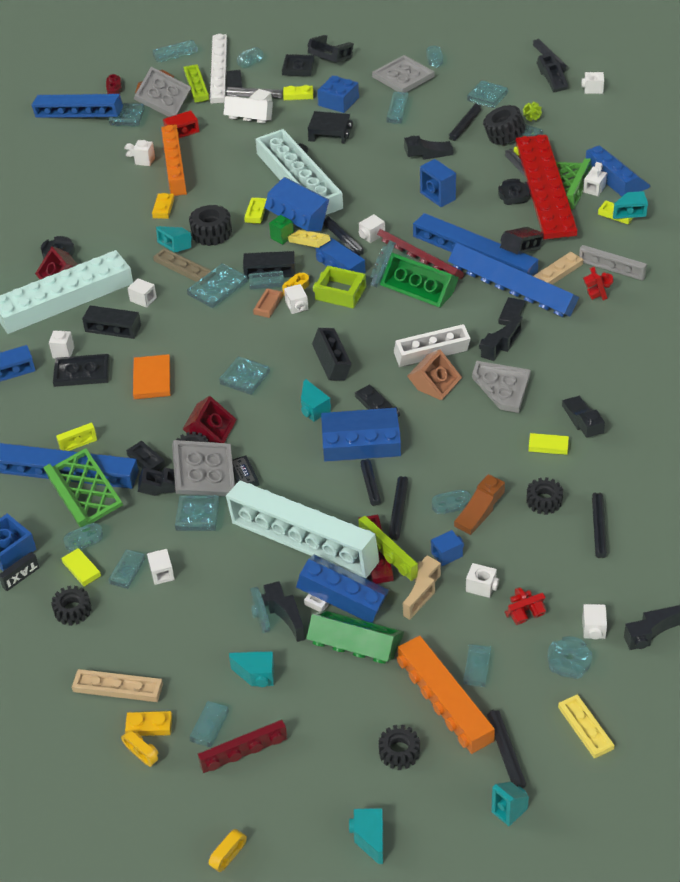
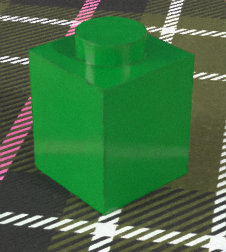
(280, 229)

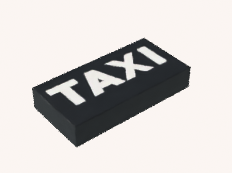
(19, 571)

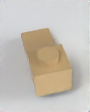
(428, 572)

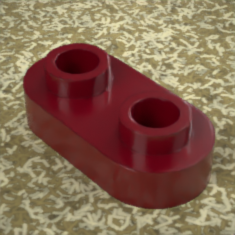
(113, 84)

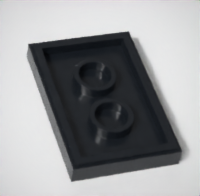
(81, 370)

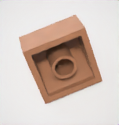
(435, 375)

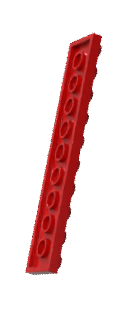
(546, 187)

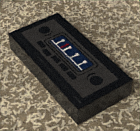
(243, 471)

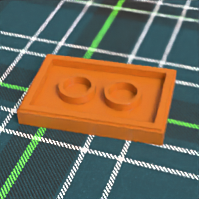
(151, 376)

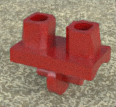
(600, 282)
(518, 609)

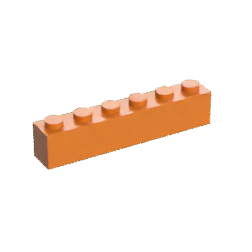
(173, 160)
(446, 695)

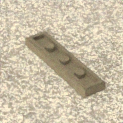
(181, 265)

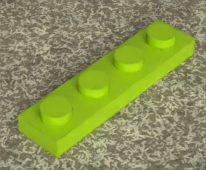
(196, 82)
(391, 551)

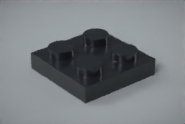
(298, 65)

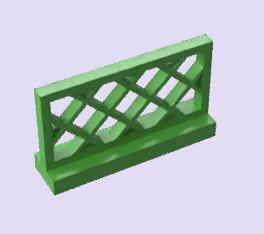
(577, 183)
(71, 500)

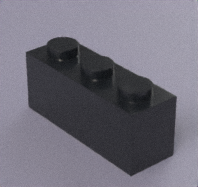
(521, 240)
(269, 262)
(111, 322)
(331, 354)

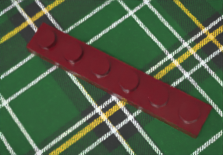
(424, 257)

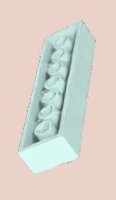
(290, 161)
(63, 291)
(303, 528)

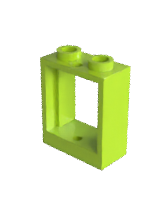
(338, 296)

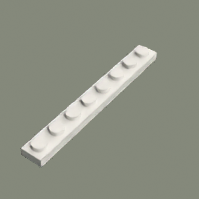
(218, 69)

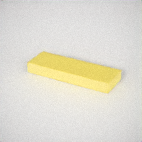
(309, 238)
(586, 726)

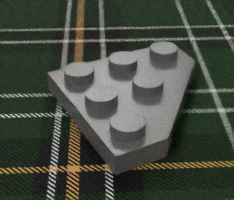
(502, 384)

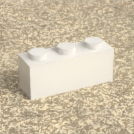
(248, 108)

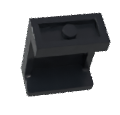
(319, 47)
(330, 124)

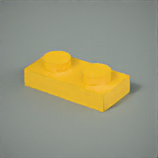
(163, 205)
(149, 723)

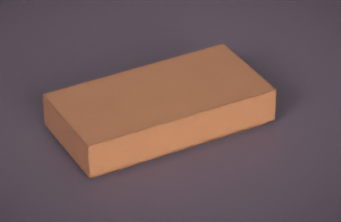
(268, 303)

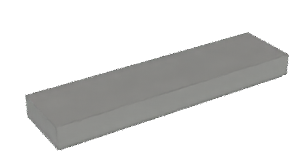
(613, 262)

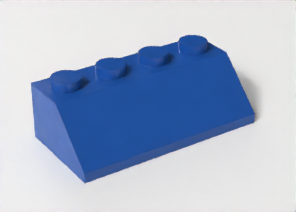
(619, 176)
(297, 204)
(341, 588)

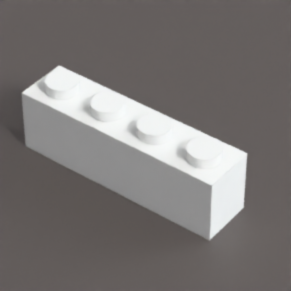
(415, 348)

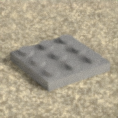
(403, 74)
(162, 92)
(202, 468)

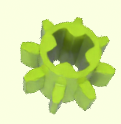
(532, 111)

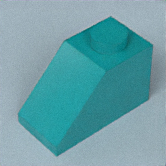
(631, 205)
(174, 238)
(314, 401)
(254, 667)
(508, 802)
(368, 832)

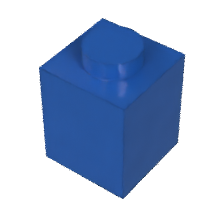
(447, 547)

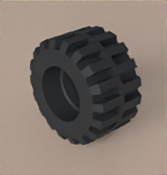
(504, 124)
(210, 225)

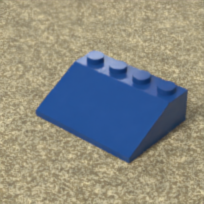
(360, 434)

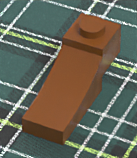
(481, 504)

